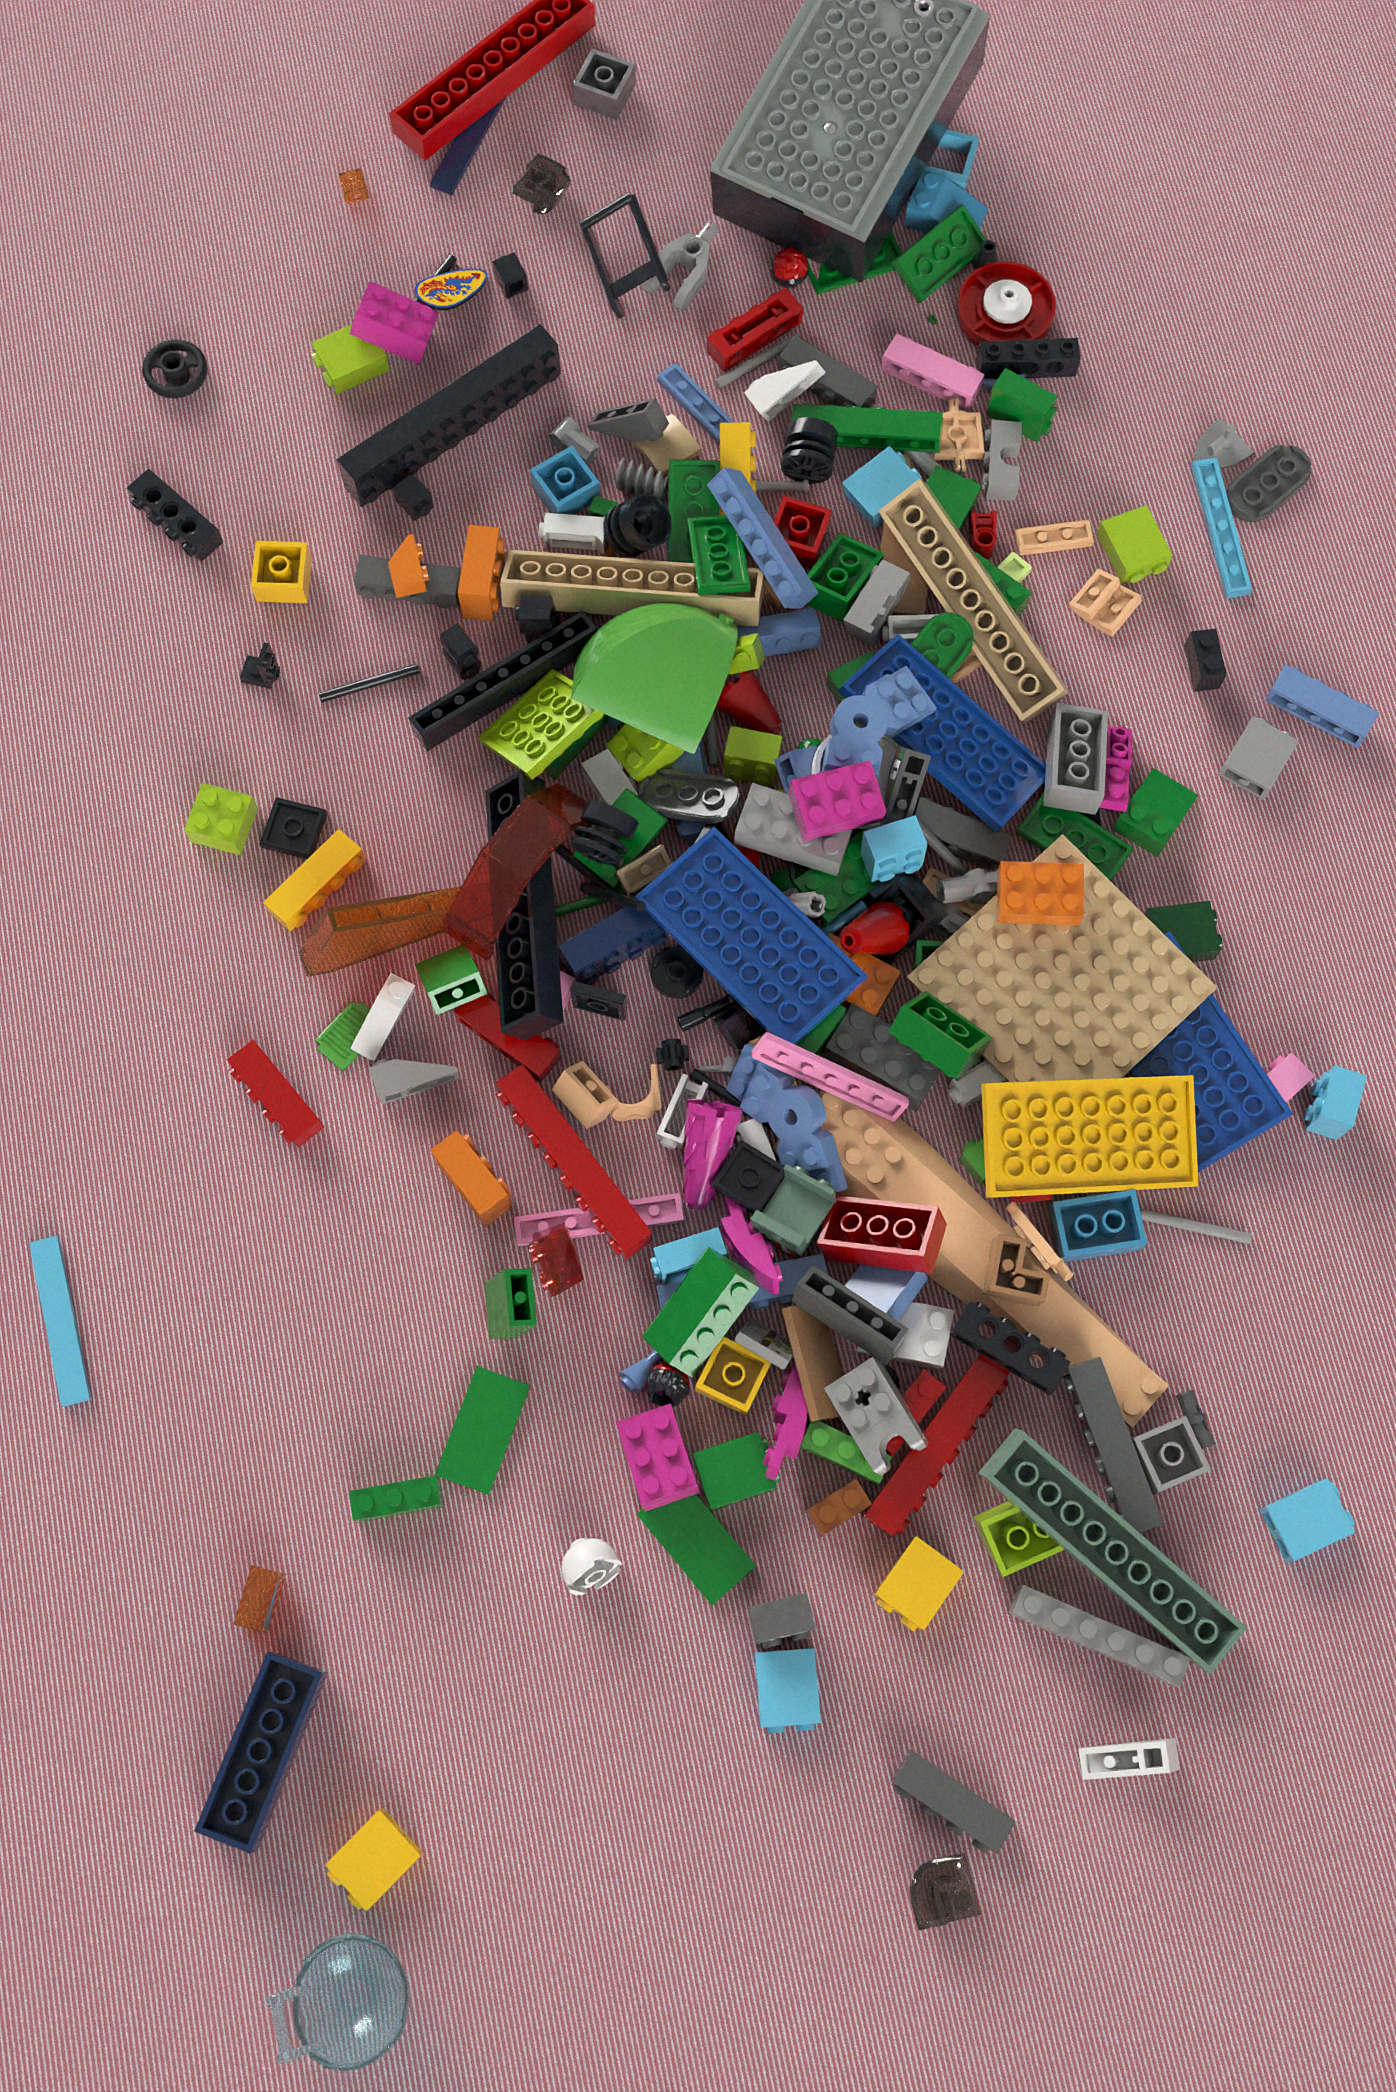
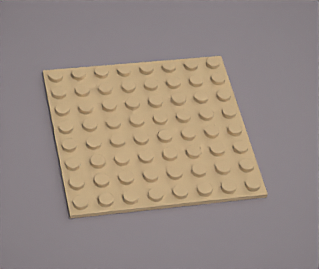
(1066, 995)

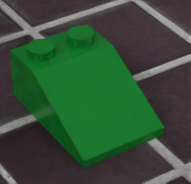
(842, 575)
(1155, 812)
(648, 830)

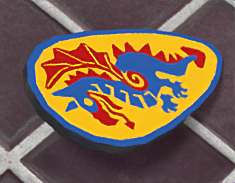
(450, 289)

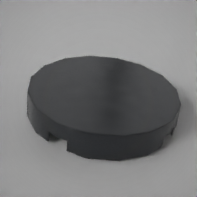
(676, 973)

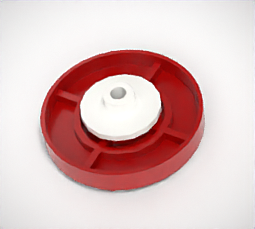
(1005, 303)

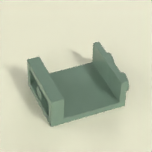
(795, 1209)

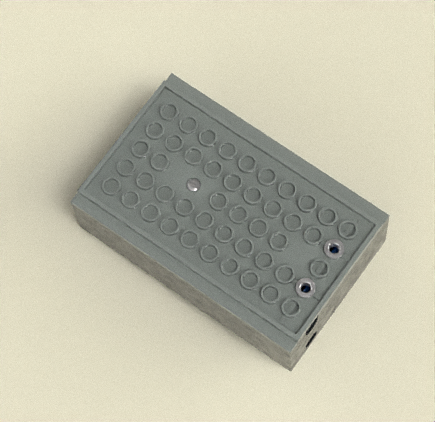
(847, 124)

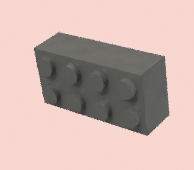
(871, 1051)

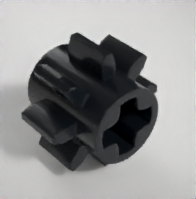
(672, 1054)

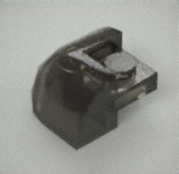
(543, 184)
(943, 1891)

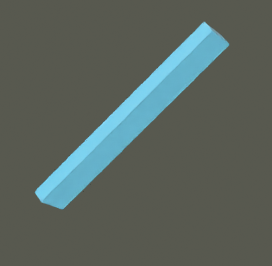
(1221, 528)
(60, 1321)

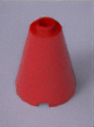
(749, 704)
(876, 931)

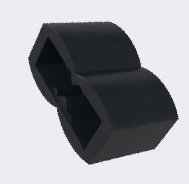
(460, 652)

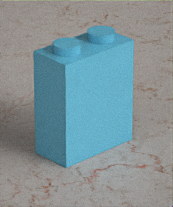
(879, 484)
(1308, 1520)
(787, 1689)

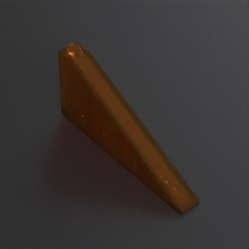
(373, 928)

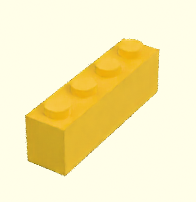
(735, 450)
(315, 880)

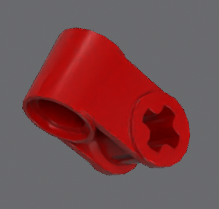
(983, 530)

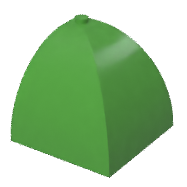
(658, 669)

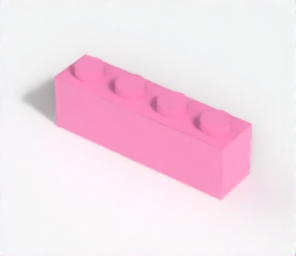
(932, 371)

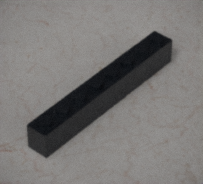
(501, 682)

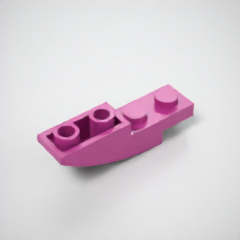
(1117, 768)
(750, 1248)
(790, 1420)

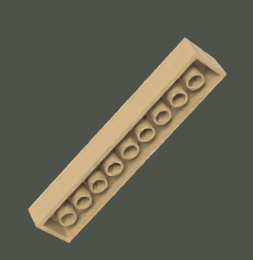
(619, 585)
(968, 590)

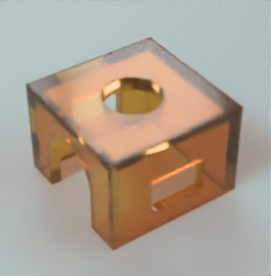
(353, 189)

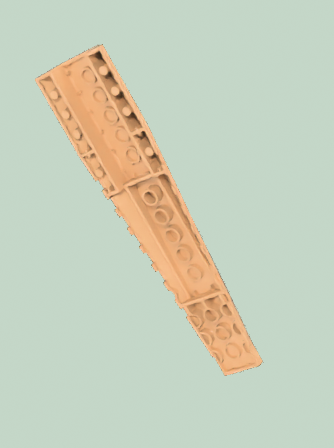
(899, 1165)

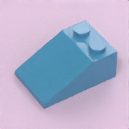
(935, 199)

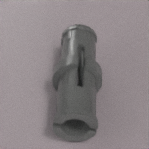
(1196, 1418)

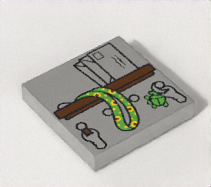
(765, 1343)

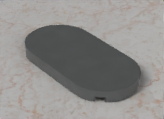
(1268, 483)
(690, 795)

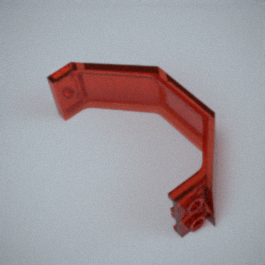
(509, 864)

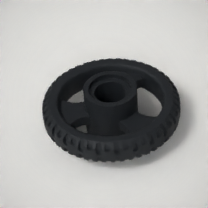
(175, 368)

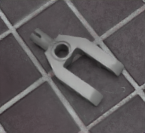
(681, 252)

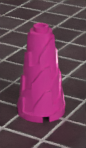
(708, 1135)

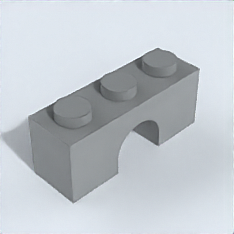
(1001, 478)

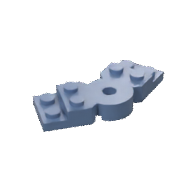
(883, 710)
(793, 1115)

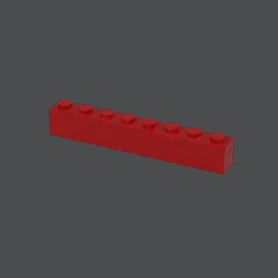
(574, 1163)
(944, 1433)

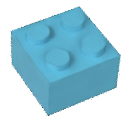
(893, 849)
(1335, 1102)

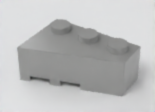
(876, 602)

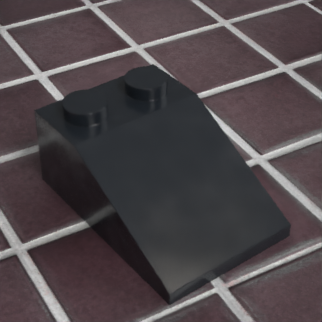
(919, 909)

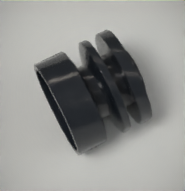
(809, 450)
(637, 525)
(605, 829)

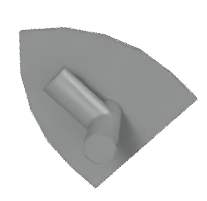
(1222, 443)

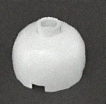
(589, 1563)

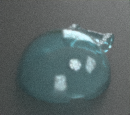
(345, 2004)

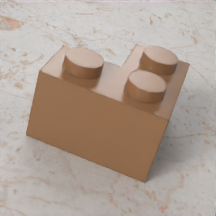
(1006, 1276)

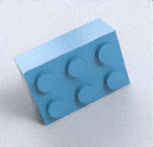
(1097, 1226)

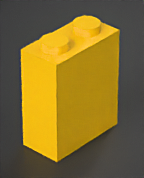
(917, 1584)
(373, 1860)

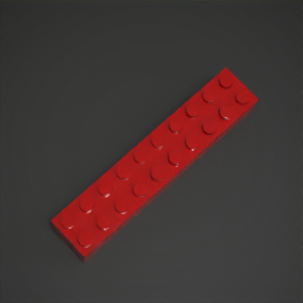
(489, 73)

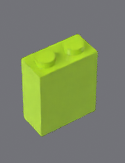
(347, 360)
(1134, 545)

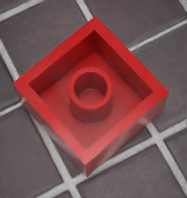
(803, 528)

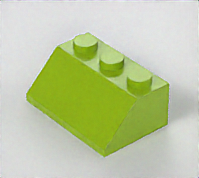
(1013, 1538)

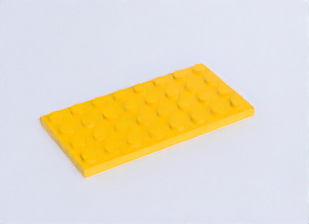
(1089, 1135)

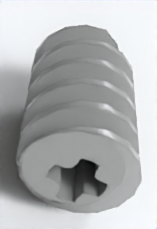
(640, 481)

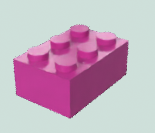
(394, 322)
(836, 800)
(657, 1457)

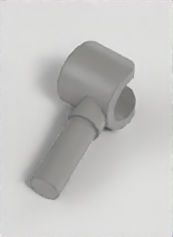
(726, 1069)

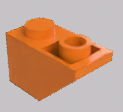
(405, 569)

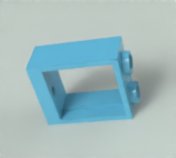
(962, 143)
(676, 1258)

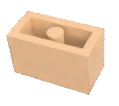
(584, 1094)

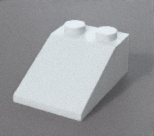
(926, 1338)

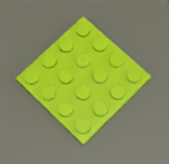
(539, 725)

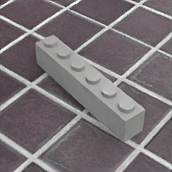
(1099, 1636)

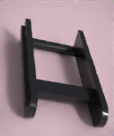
(639, 275)

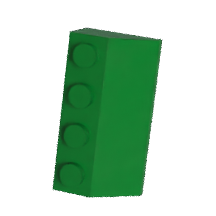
(700, 1311)

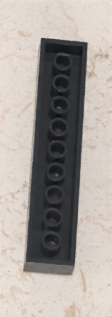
(450, 416)
(528, 941)

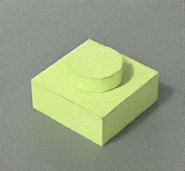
(1015, 567)

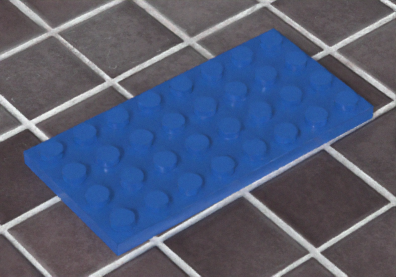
(966, 744)
(751, 938)
(1230, 1087)

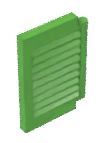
(341, 1033)

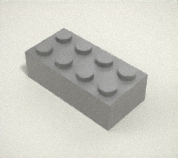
(1076, 758)
(772, 828)

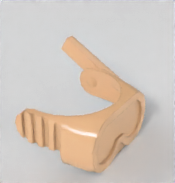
(643, 1109)

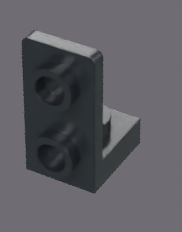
(261, 670)

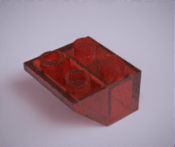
(557, 1259)

